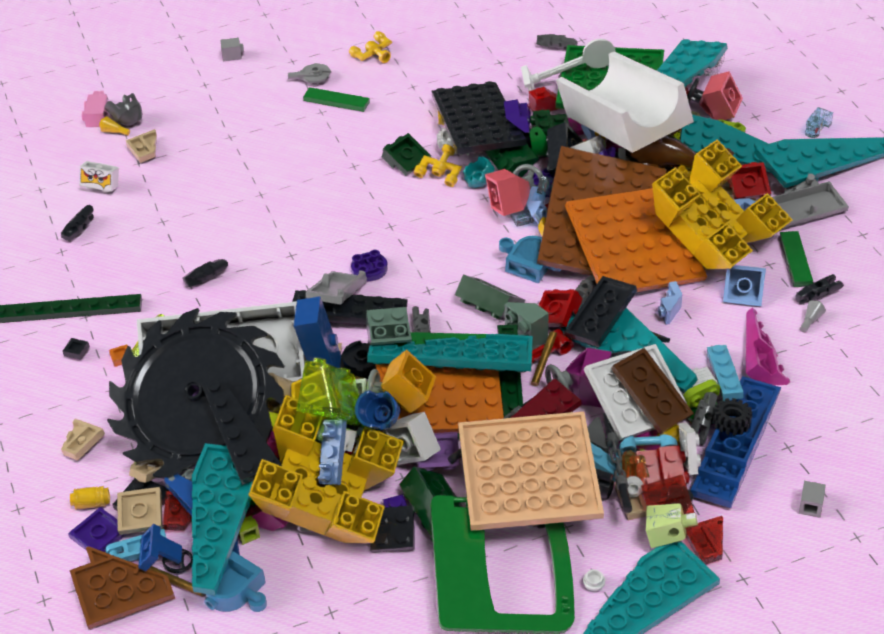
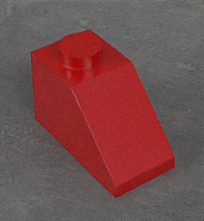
(542, 99)

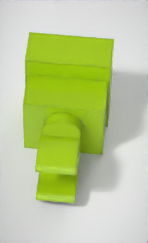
(249, 530)

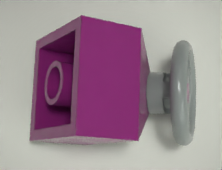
(575, 376)

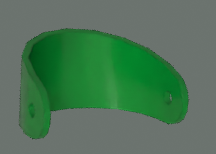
(538, 143)

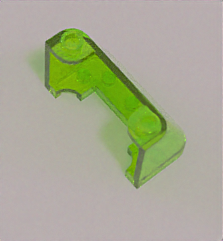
(328, 392)

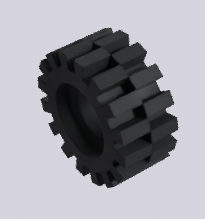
(738, 423)

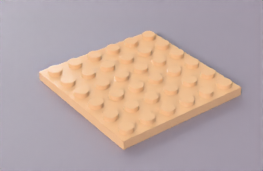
(529, 471)

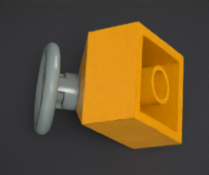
(405, 381)

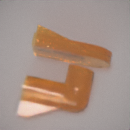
(634, 465)

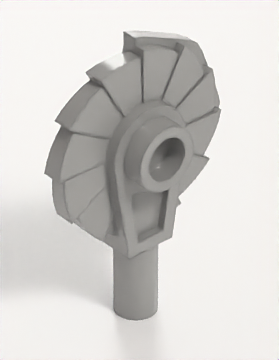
(312, 73)

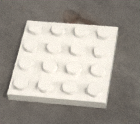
(615, 400)

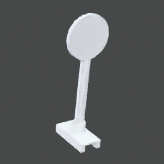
(594, 54)

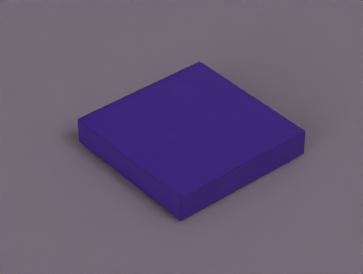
(97, 531)

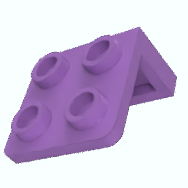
(448, 444)

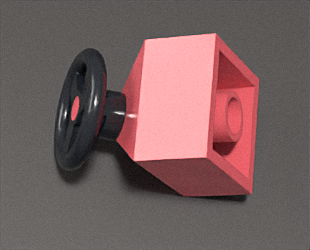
(719, 98)

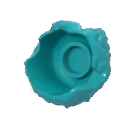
(475, 172)

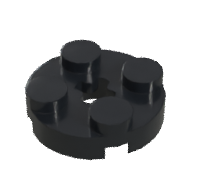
(353, 362)

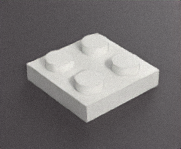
(688, 444)

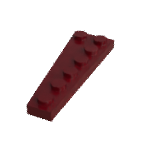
(550, 400)

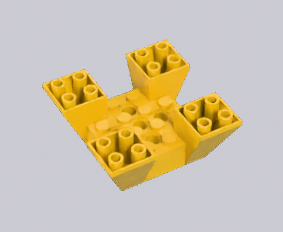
(708, 217)
(294, 488)

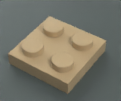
(139, 510)

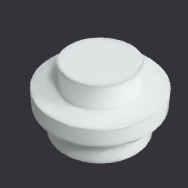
(594, 580)

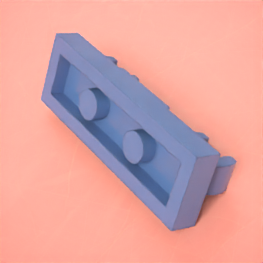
(332, 452)

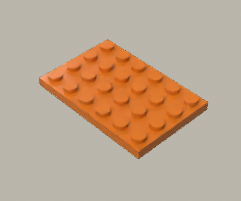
(458, 397)

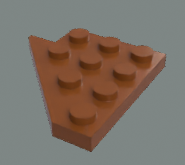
(116, 588)

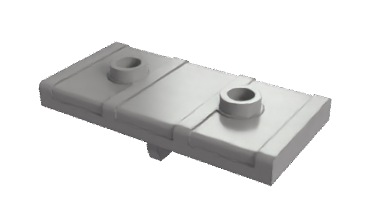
(811, 203)
(337, 286)

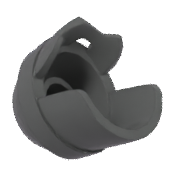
(125, 112)

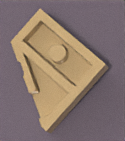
(143, 145)

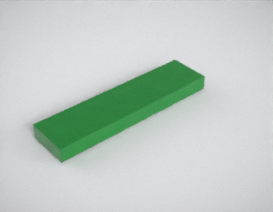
(336, 99)
(796, 258)

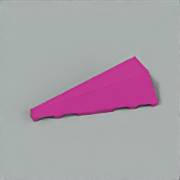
(761, 354)

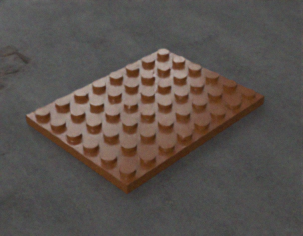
(581, 177)

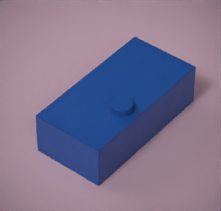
(316, 332)

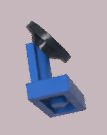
(155, 544)

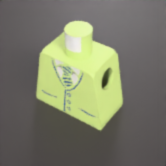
(667, 524)

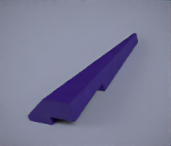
(518, 114)

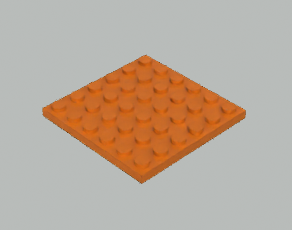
(631, 242)

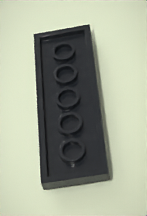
(354, 308)

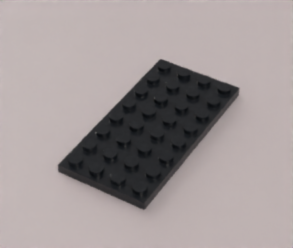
(476, 118)

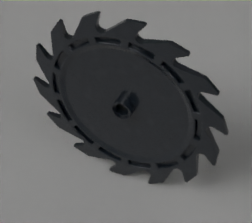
(161, 384)

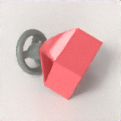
(508, 191)

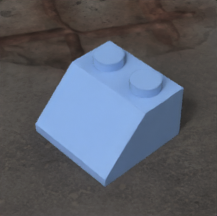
(744, 285)

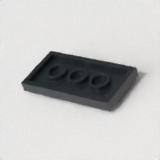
(600, 311)

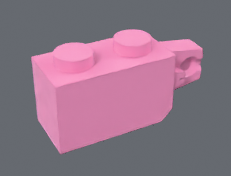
(95, 109)

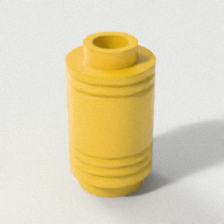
(90, 497)

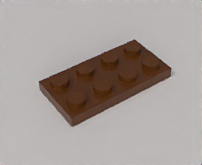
(652, 391)

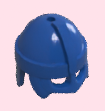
(373, 406)

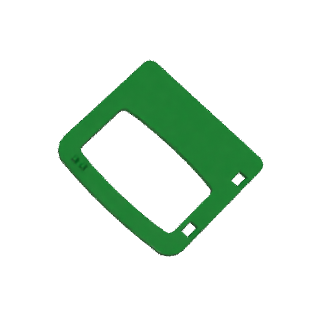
(463, 582)

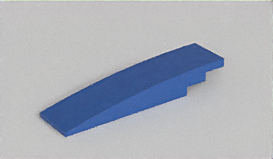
(730, 456)

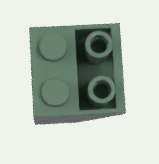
(530, 321)
(388, 326)

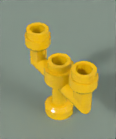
(373, 48)
(440, 166)

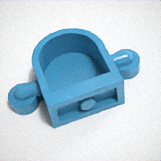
(523, 258)
(239, 586)

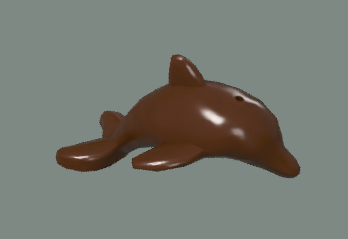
(665, 152)

